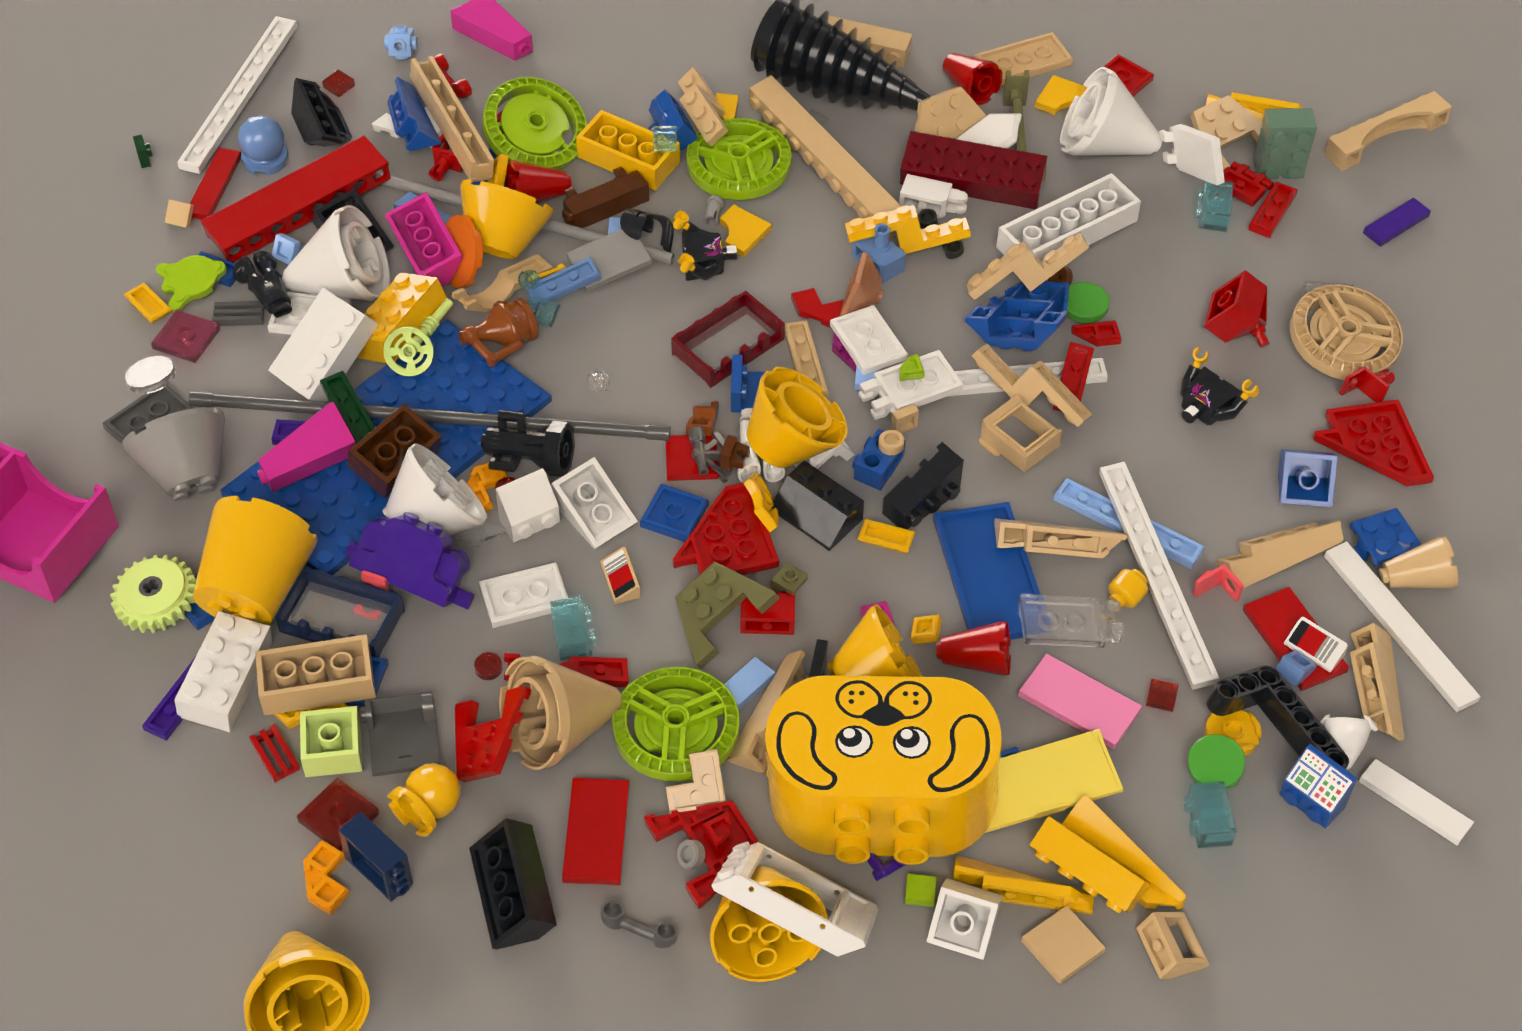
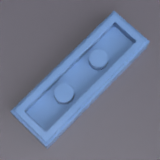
(566, 280)

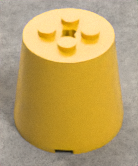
(251, 558)

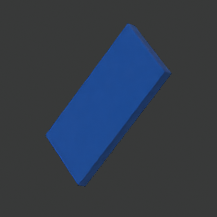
(984, 576)

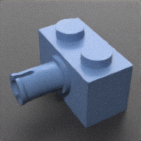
(884, 253)

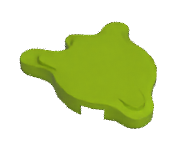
(189, 279)

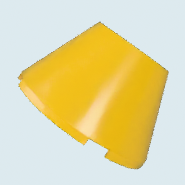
(503, 217)
(793, 419)

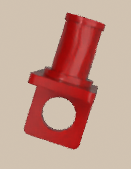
(443, 160)
(1371, 384)

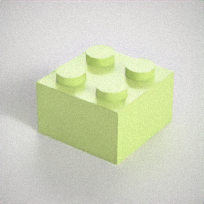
(330, 741)

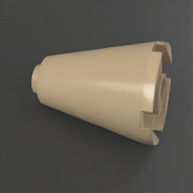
(1422, 567)

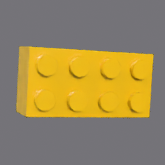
(620, 143)
(402, 304)

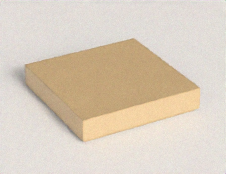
(1063, 944)

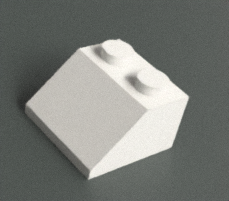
(527, 505)
(964, 918)

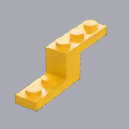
(908, 230)

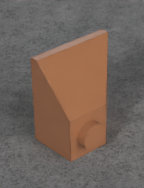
(863, 286)

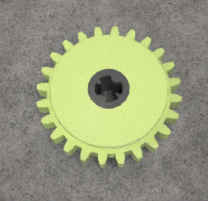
(153, 593)

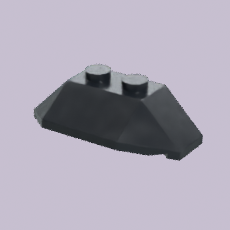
(317, 115)

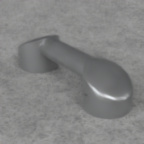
(613, 917)

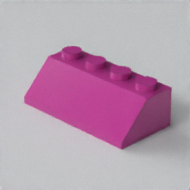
(425, 239)

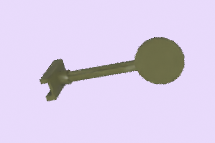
(1016, 95)

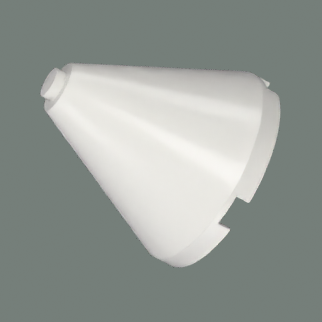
(1107, 121)
(341, 259)

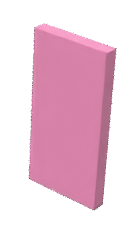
(1079, 700)

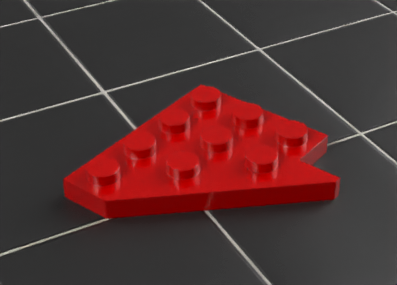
(1377, 438)

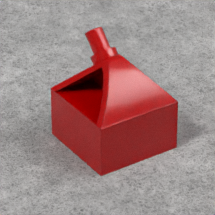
(1239, 309)

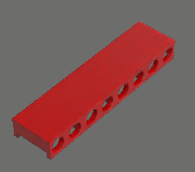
(294, 195)

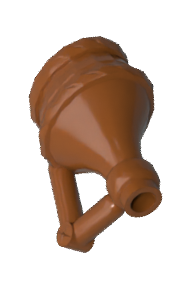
(507, 325)

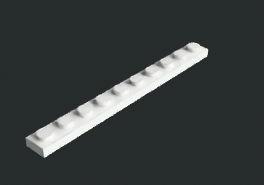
(237, 95)
(1160, 577)

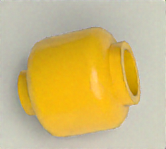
(1128, 588)

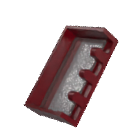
(735, 328)

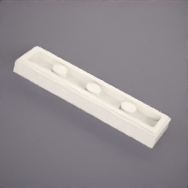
(1416, 802)

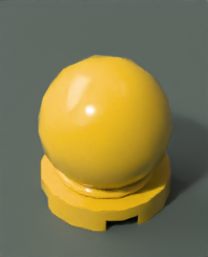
(428, 795)

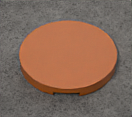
(471, 247)

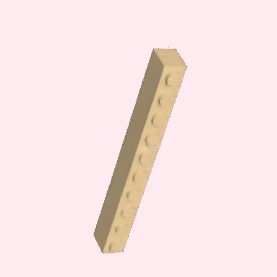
(820, 150)

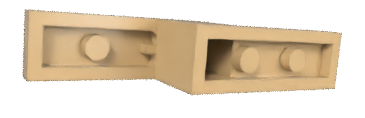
(702, 106)
(1027, 265)
(1032, 385)

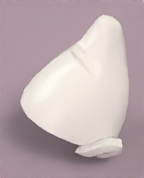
(1349, 734)

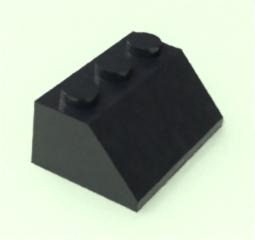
(818, 505)

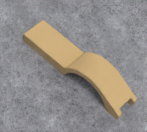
(503, 285)

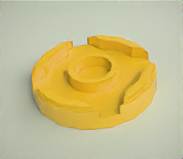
(1238, 726)

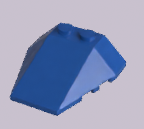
(1021, 316)

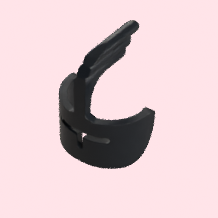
(635, 221)

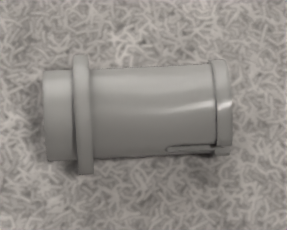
(714, 205)

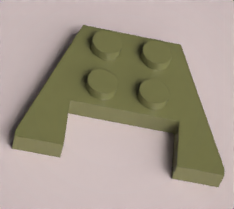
(711, 599)

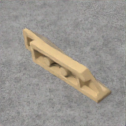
(1280, 550)

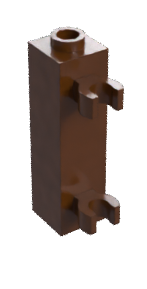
(606, 199)

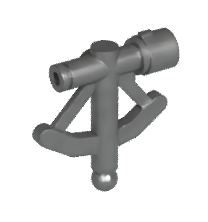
(704, 456)

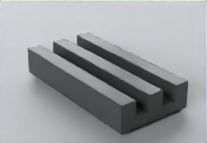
(234, 313)

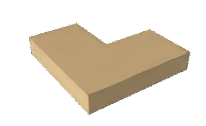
(706, 784)

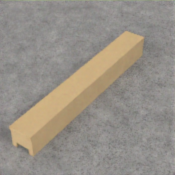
(452, 120)

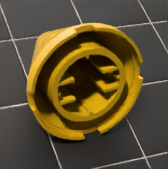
(306, 989)

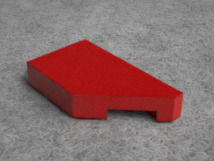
(1098, 333)

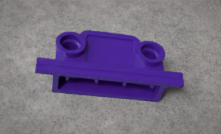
(413, 558)

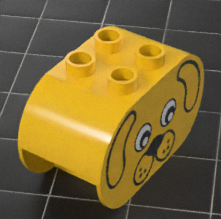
(883, 766)

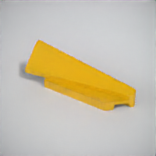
(1099, 830)
(1020, 887)

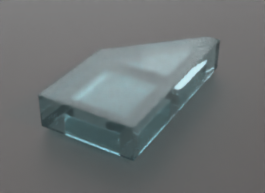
(544, 310)

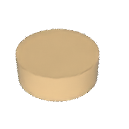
(891, 442)

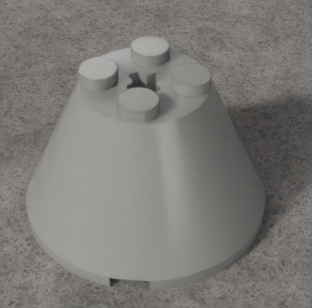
(180, 450)

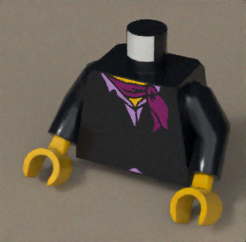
(702, 250)
(1210, 396)

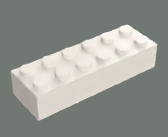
(1092, 210)

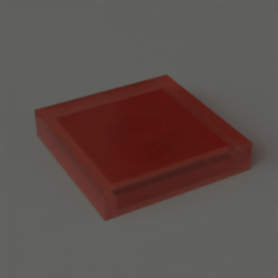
(333, 809)

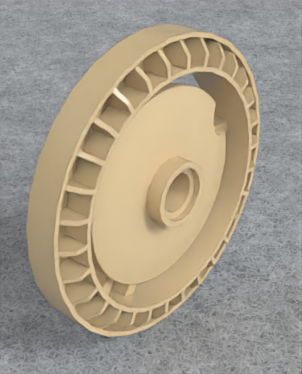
(1347, 329)

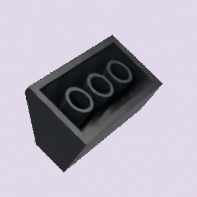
(512, 885)

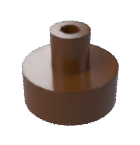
(1063, 275)

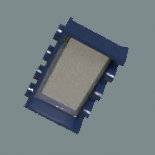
(335, 608)

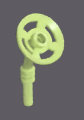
(413, 344)

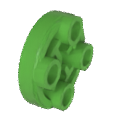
(1087, 302)
(1216, 760)

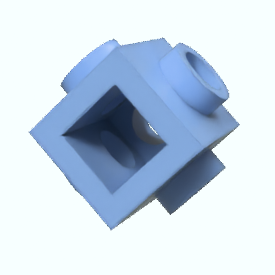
(403, 35)

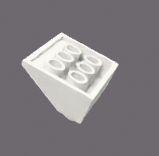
(322, 345)

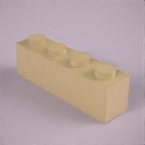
(896, 44)

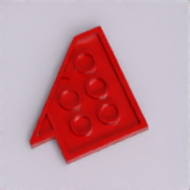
(730, 536)

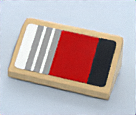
(620, 576)

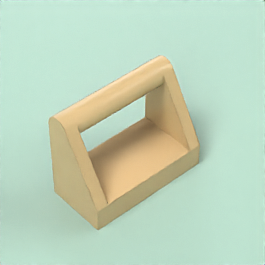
(1163, 948)

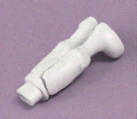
(752, 462)

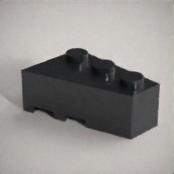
(925, 490)

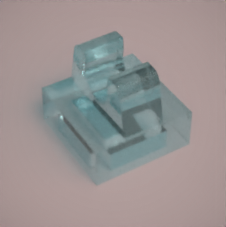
(664, 138)

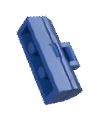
(668, 112)

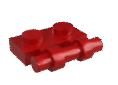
(1247, 184)

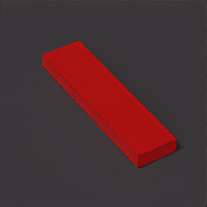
(214, 182)

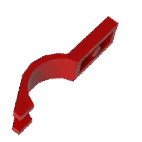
(607, 670)

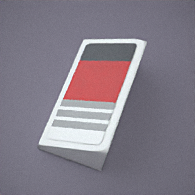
(1316, 644)

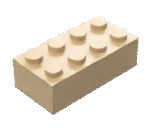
(315, 674)

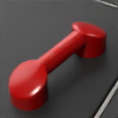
(462, 87)

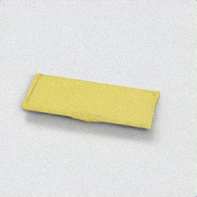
(1053, 779)

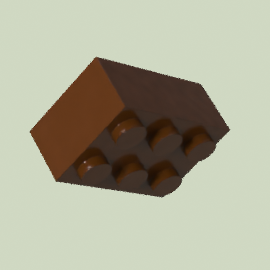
(382, 451)

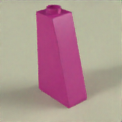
(493, 27)
(307, 450)

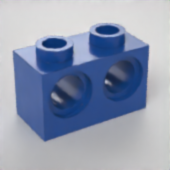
(873, 466)

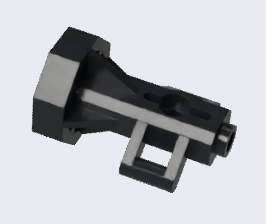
(548, 448)

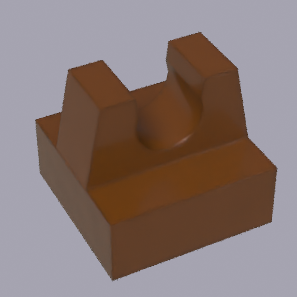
(730, 454)

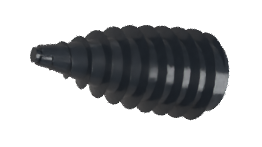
(827, 59)

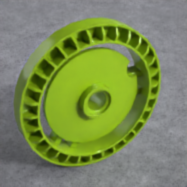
(535, 103)
(740, 160)
(669, 705)

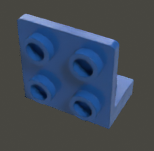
(743, 385)

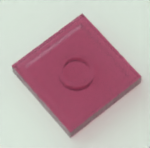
(185, 336)

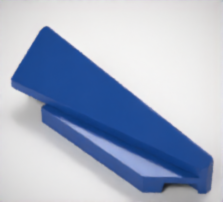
(411, 118)

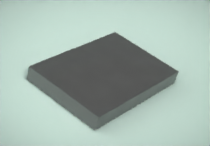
(144, 410)

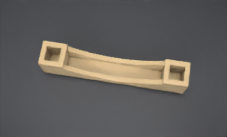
(1425, 112)

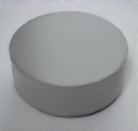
(691, 854)

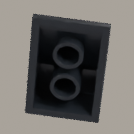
(351, 198)

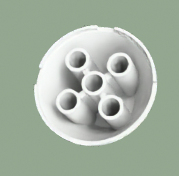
(433, 493)

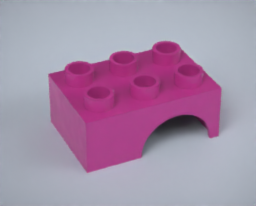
(46, 531)

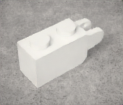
(933, 195)

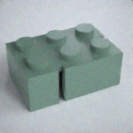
(1285, 142)

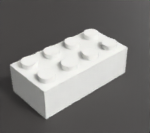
(222, 672)

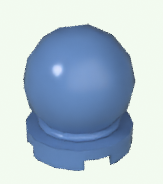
(262, 145)

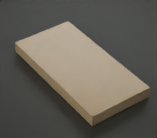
(1035, 54)

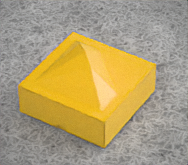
(926, 629)

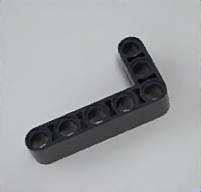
(1282, 706)

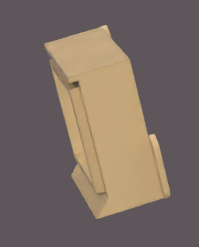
(1000, 443)

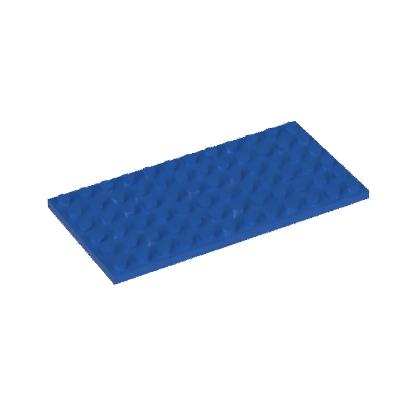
(458, 380)

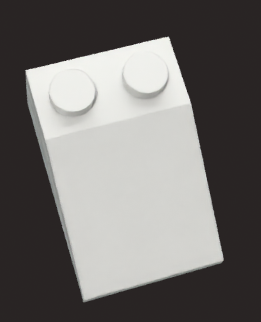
(592, 503)

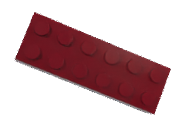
(976, 168)

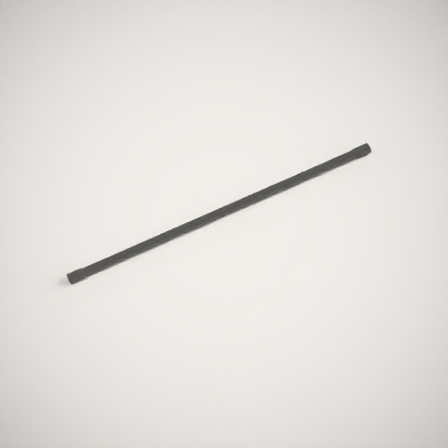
(211, 400)

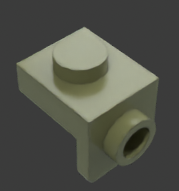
(788, 579)

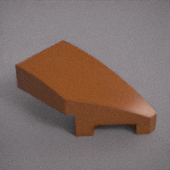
(704, 417)

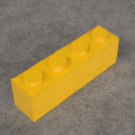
(1089, 864)

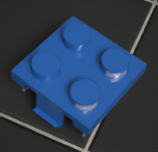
(1383, 536)

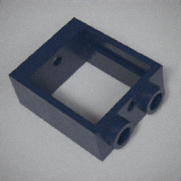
(376, 856)

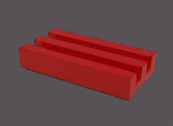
(265, 736)

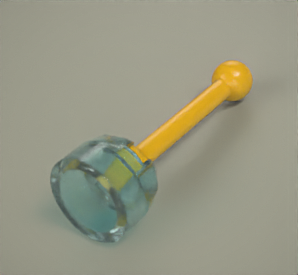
(530, 275)

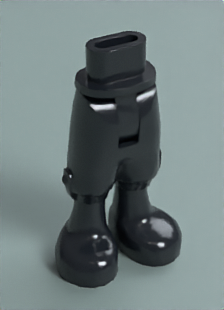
(267, 289)

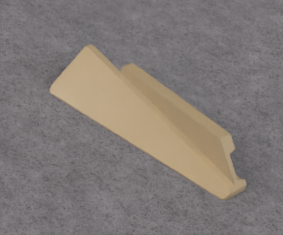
(1056, 538)
(1377, 679)
(751, 744)

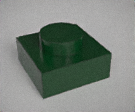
(143, 151)

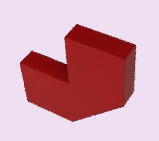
(809, 306)

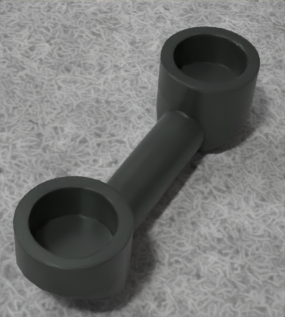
(952, 249)

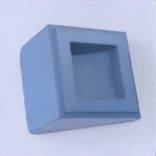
(1295, 667)

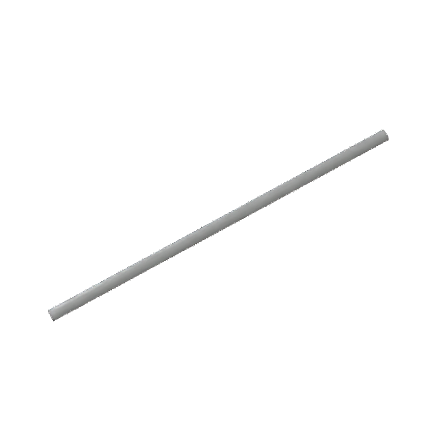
(551, 225)

